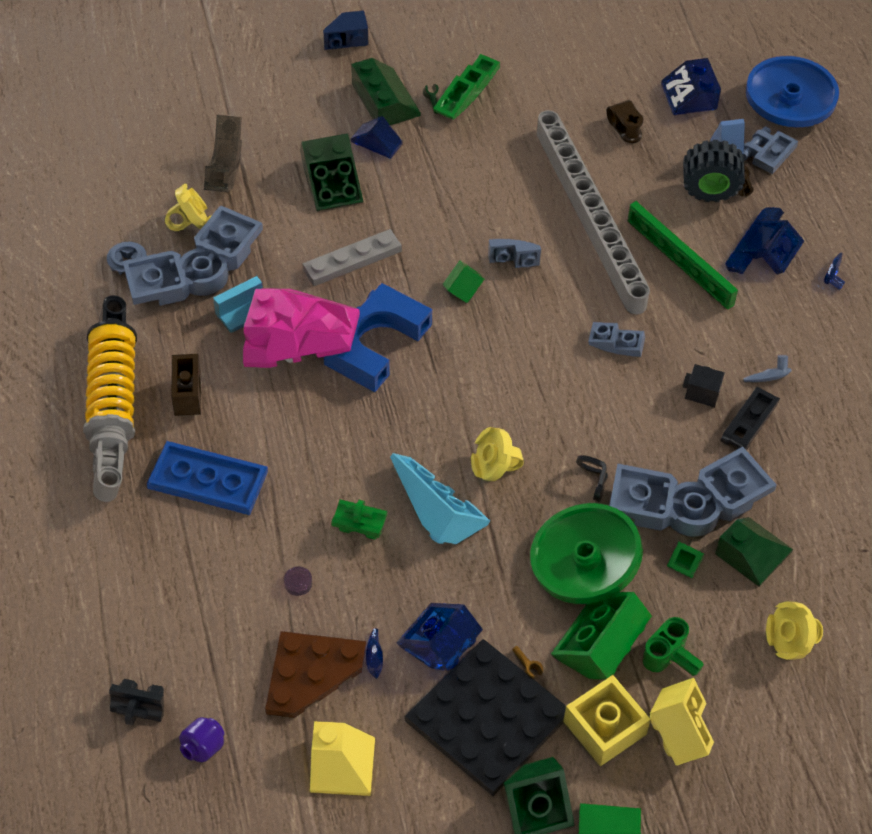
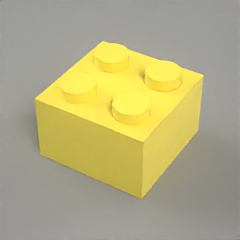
(606, 720)

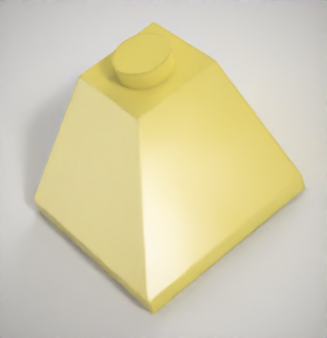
(341, 759)

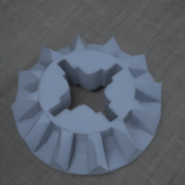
(125, 249)

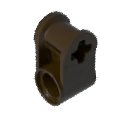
(626, 120)

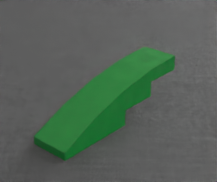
(467, 87)

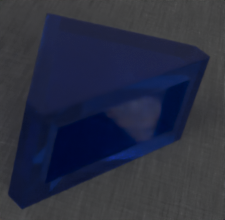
(378, 137)

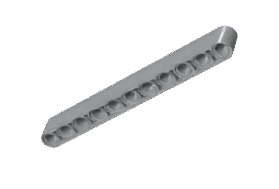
(593, 213)

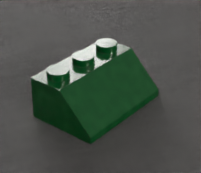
(382, 91)

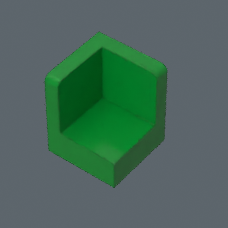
(463, 281)

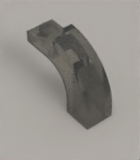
(224, 165)

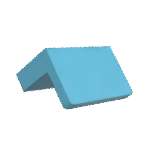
(234, 304)

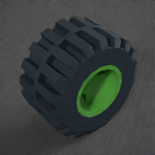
(713, 171)

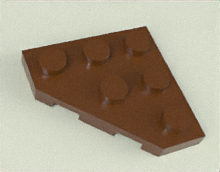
(310, 670)

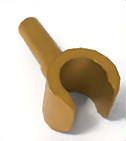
(527, 663)

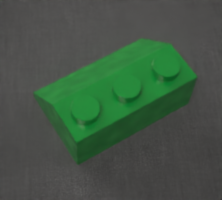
(603, 635)

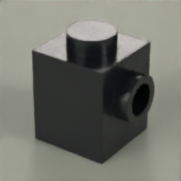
(703, 385)

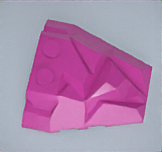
(293, 325)

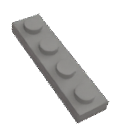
(352, 257)

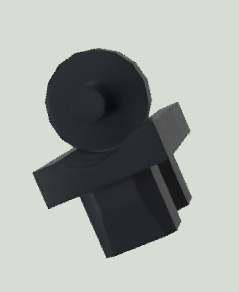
(136, 703)

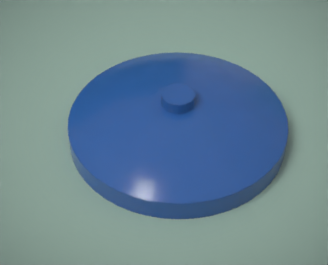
(792, 91)

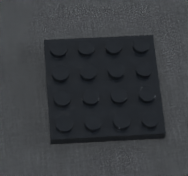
(487, 716)

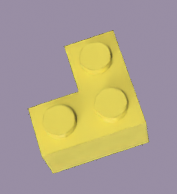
(680, 722)

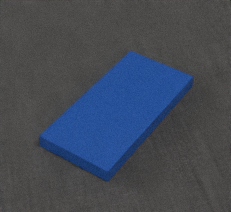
(207, 477)

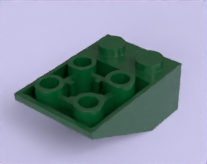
(331, 172)

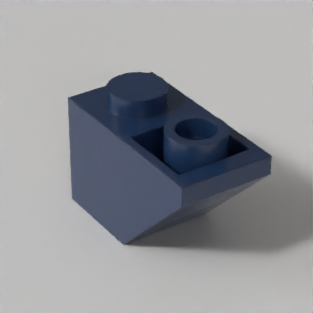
(346, 31)

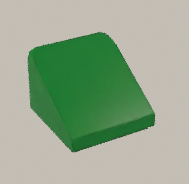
(685, 559)

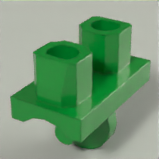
(359, 518)

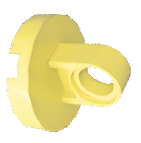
(190, 207)
(495, 455)
(793, 630)

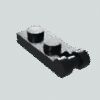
(750, 418)

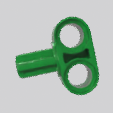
(670, 648)

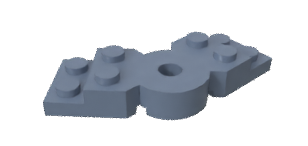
(202, 271)
(721, 492)

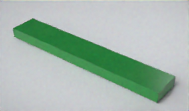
(682, 255)

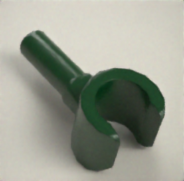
(432, 96)

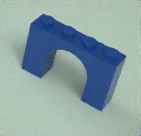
(382, 309)

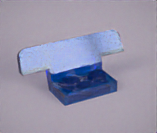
(766, 238)

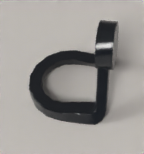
(603, 474)

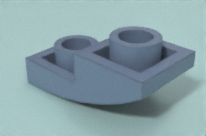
(521, 252)
(611, 339)

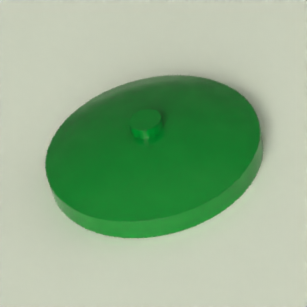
(586, 553)

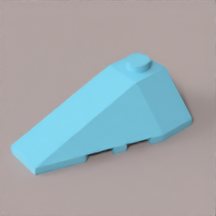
(435, 505)

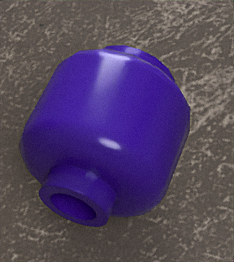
(201, 739)

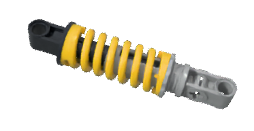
(110, 395)

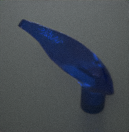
(833, 270)
(374, 654)

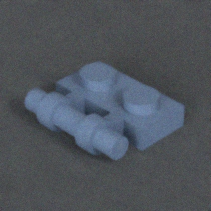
(774, 152)

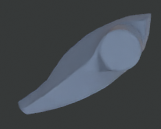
(772, 374)

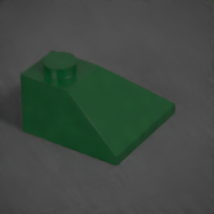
(752, 550)
(539, 798)

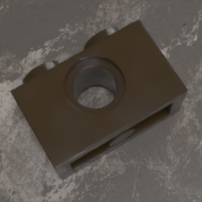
(186, 384)

